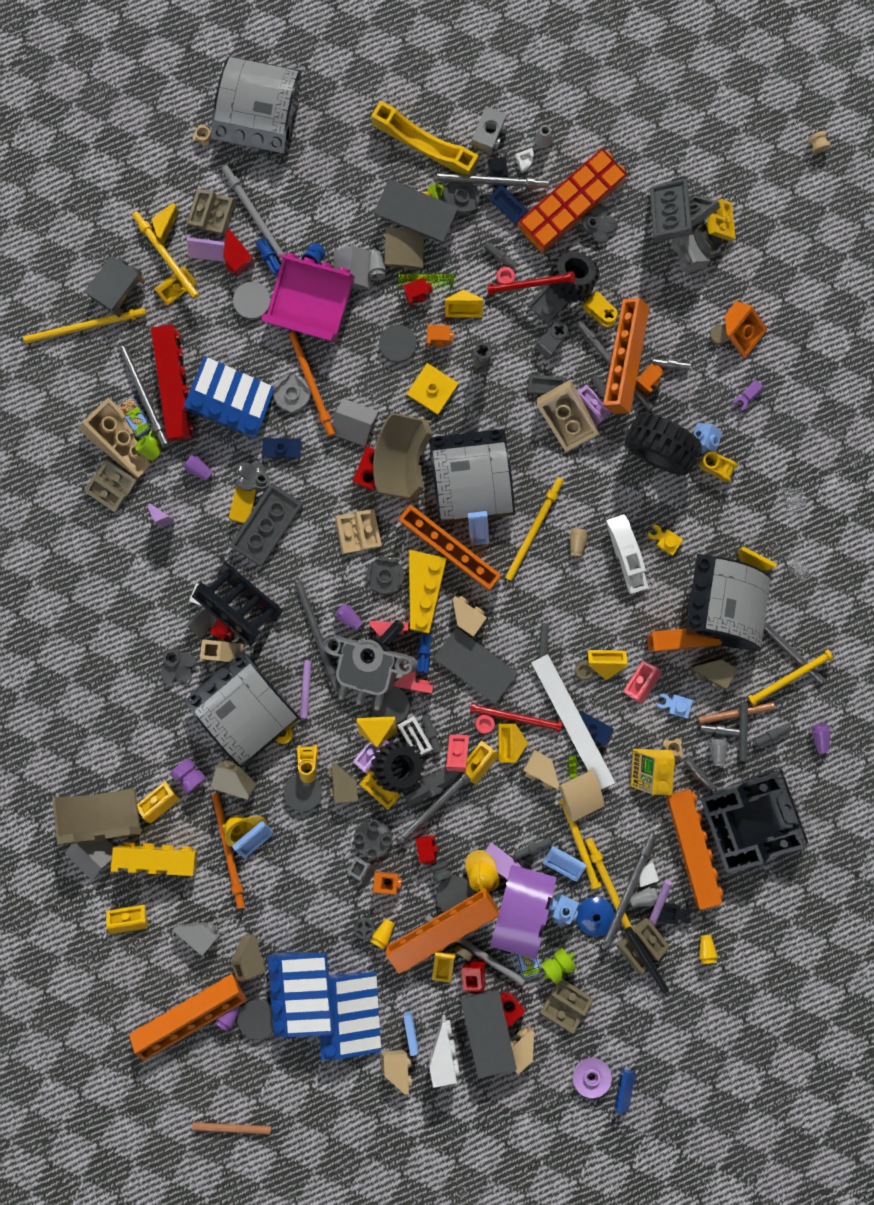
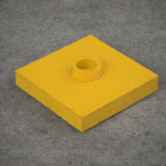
(432, 389)

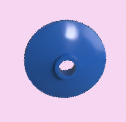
(588, 909)

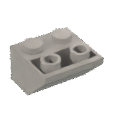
(690, 253)

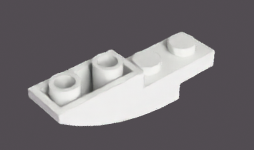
(628, 553)

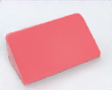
(642, 682)

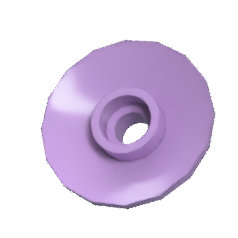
(592, 1087)

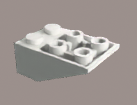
(442, 1066)

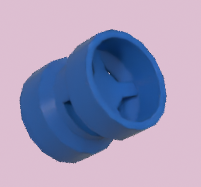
(314, 252)

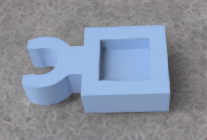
(677, 705)

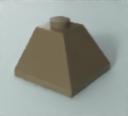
(232, 780)

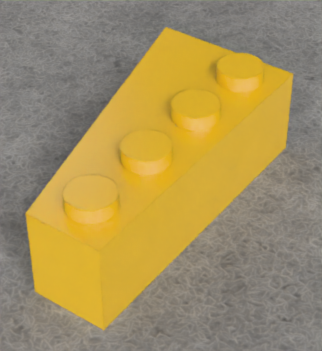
(425, 582)
(154, 859)

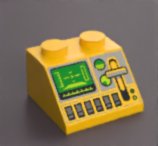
(653, 771)

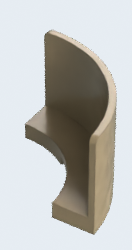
(398, 455)
(96, 817)

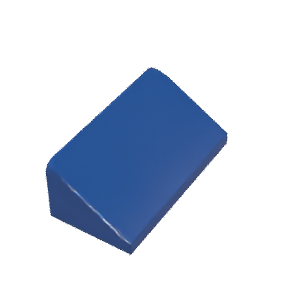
(624, 1091)

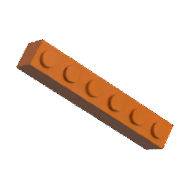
(626, 356)
(449, 548)
(694, 849)
(442, 931)
(187, 1017)

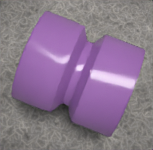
(187, 775)

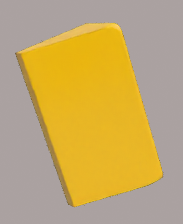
(172, 288)
(242, 505)
(480, 761)
(157, 802)
(126, 919)

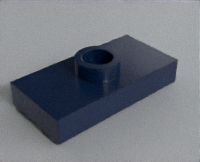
(508, 204)
(281, 448)
(598, 730)

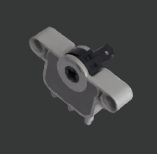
(366, 674)

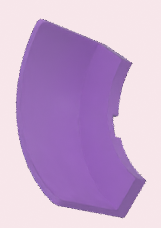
(523, 912)

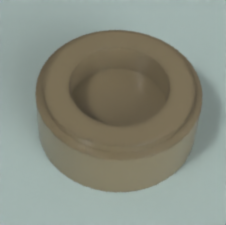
(718, 335)
(583, 670)
(463, 952)

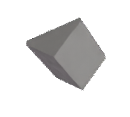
(357, 262)
(354, 422)
(91, 856)

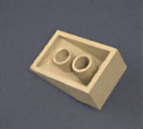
(567, 415)

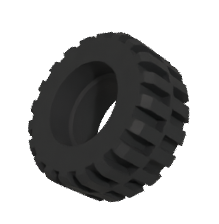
(663, 444)

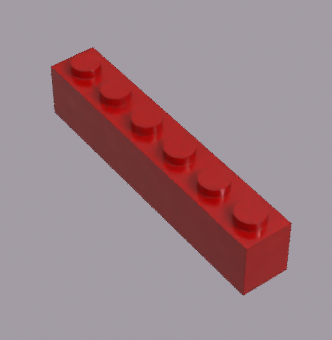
(171, 382)

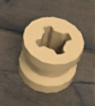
(819, 142)

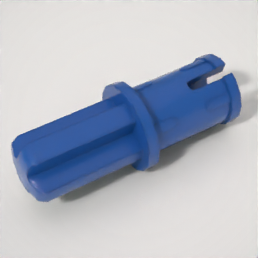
(268, 256)
(424, 653)

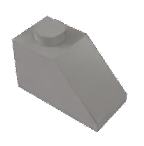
(198, 935)

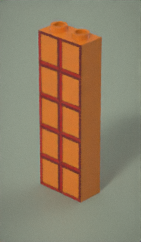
(572, 200)

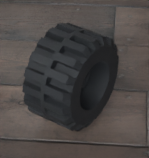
(582, 267)
(411, 770)

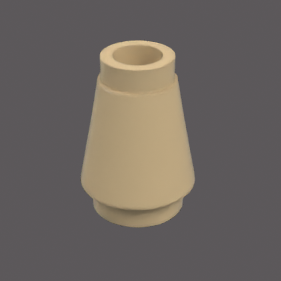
(577, 541)

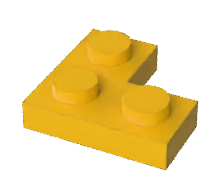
(722, 222)

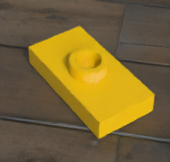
(385, 797)

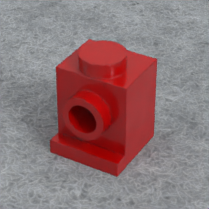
(417, 291)
(222, 631)
(426, 849)
(470, 983)

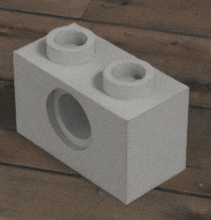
(493, 120)

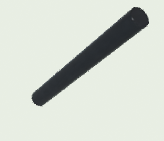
(646, 959)

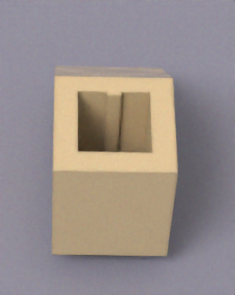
(467, 618)
(219, 650)
(542, 768)
(523, 1048)
(395, 1068)

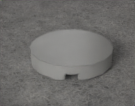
(251, 300)
(292, 393)

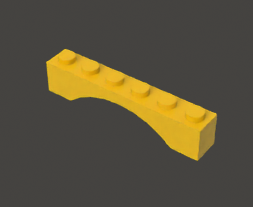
(398, 126)

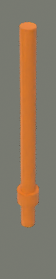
(324, 416)
(236, 887)

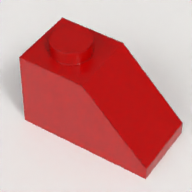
(236, 255)

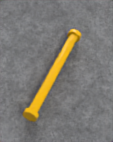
(791, 677)
(582, 850)

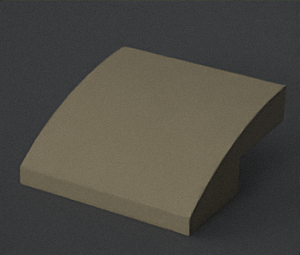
(211, 212)
(403, 248)
(111, 485)
(651, 941)
(566, 1006)

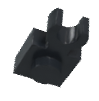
(498, 168)
(671, 913)

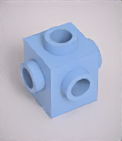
(708, 436)
(569, 913)

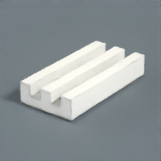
(407, 723)

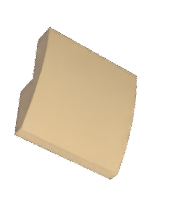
(358, 531)
(581, 795)

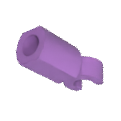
(749, 394)

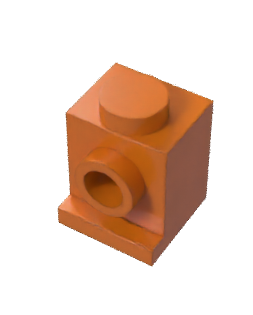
(439, 335)
(649, 379)
(379, 885)

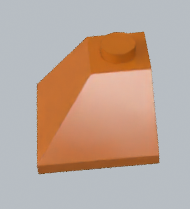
(744, 327)

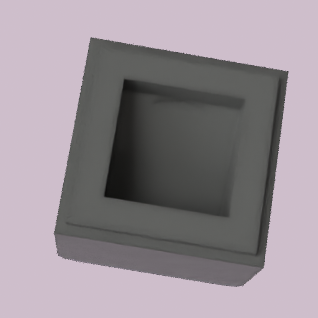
(361, 870)

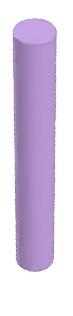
(305, 689)
(660, 902)

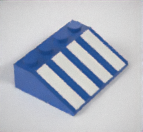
(228, 398)
(300, 994)
(354, 1016)

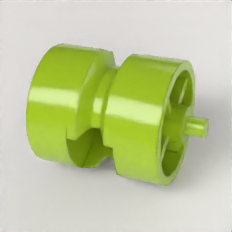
(558, 966)

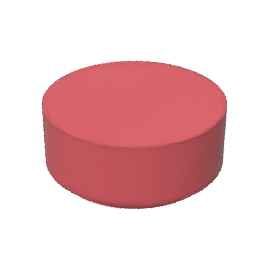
(505, 275)
(484, 724)

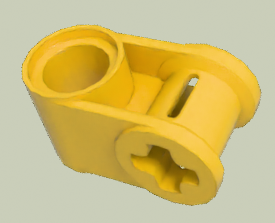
(598, 307)
(721, 468)
(307, 759)

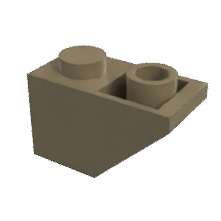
(717, 672)
(344, 785)
(247, 959)

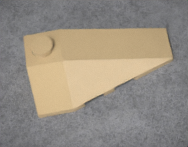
(112, 434)

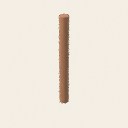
(735, 713)
(231, 1128)

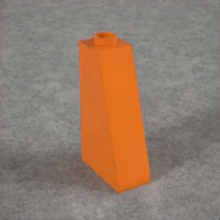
(677, 640)

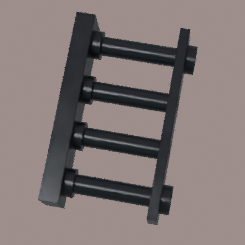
(226, 614)

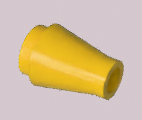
(382, 934)
(707, 950)

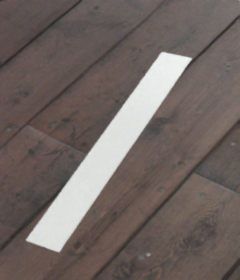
(572, 720)

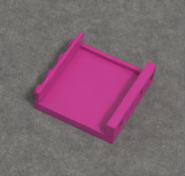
(309, 297)

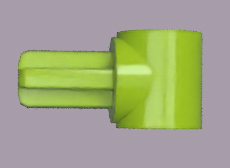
(149, 446)

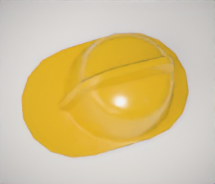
(239, 826)
(481, 871)

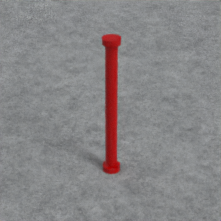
(492, 289)
(515, 717)

